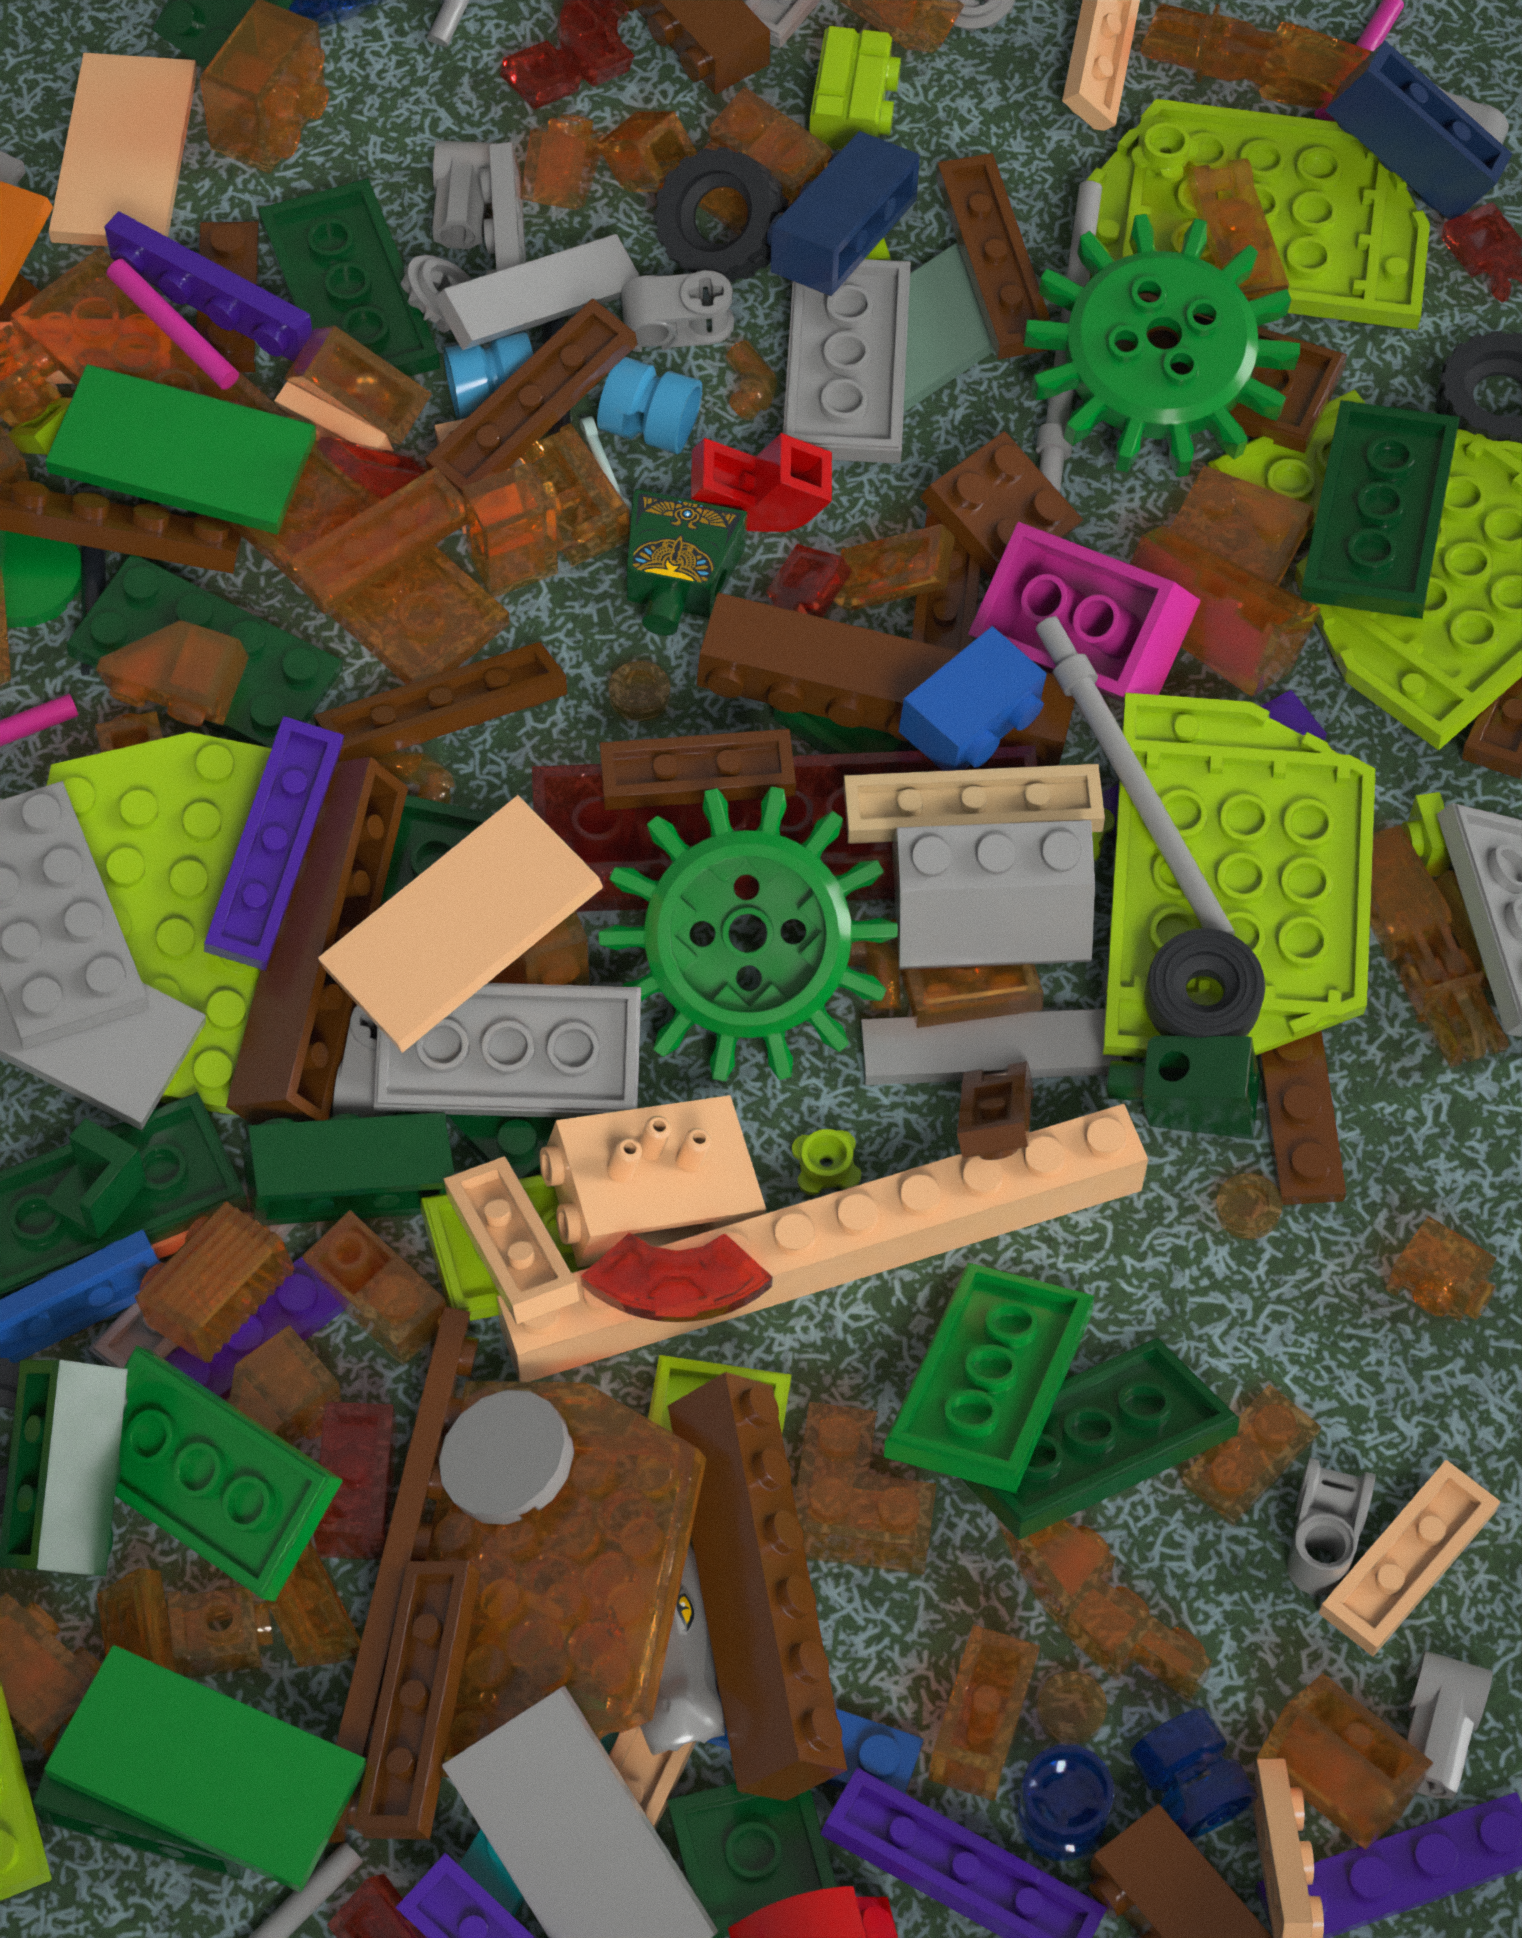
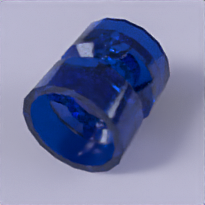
(1182, 1752)
(1064, 1802)

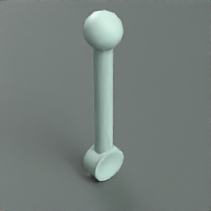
(591, 435)

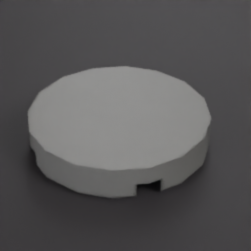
(506, 1456)

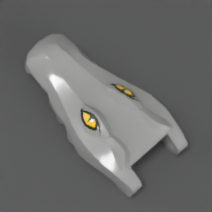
(687, 1693)

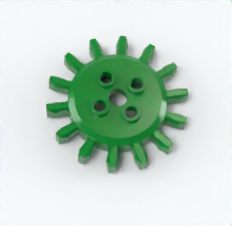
(1138, 387)
(794, 976)

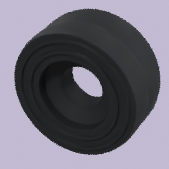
(1211, 955)

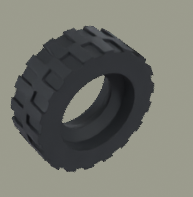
(685, 190)
(1469, 365)

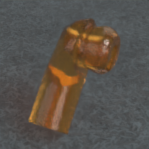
(757, 381)
(421, 770)
(883, 965)

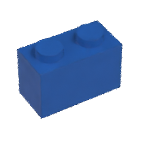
(973, 703)

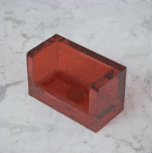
(360, 1450)

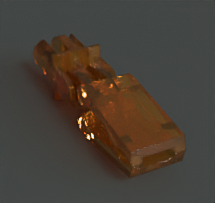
(1289, 64)
(1413, 928)

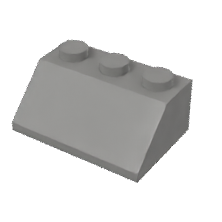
(994, 894)

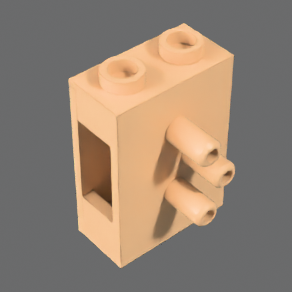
(649, 1174)

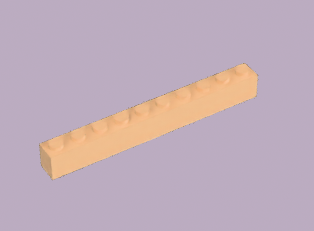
(865, 1233)

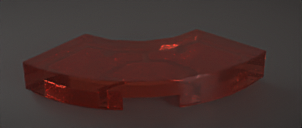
(591, 38)
(674, 1283)

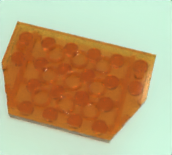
(582, 1584)

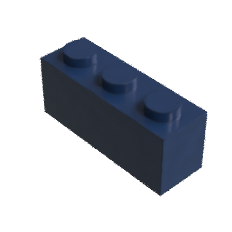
(1418, 132)
(843, 213)

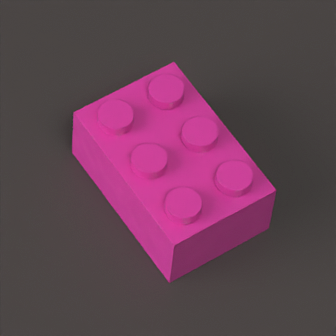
(1111, 610)

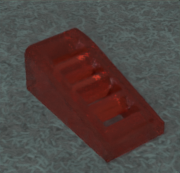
(371, 467)

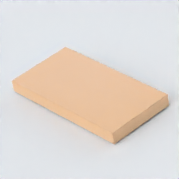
(123, 145)
(460, 923)

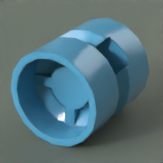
(480, 371)
(647, 404)

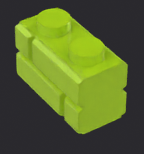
(853, 86)

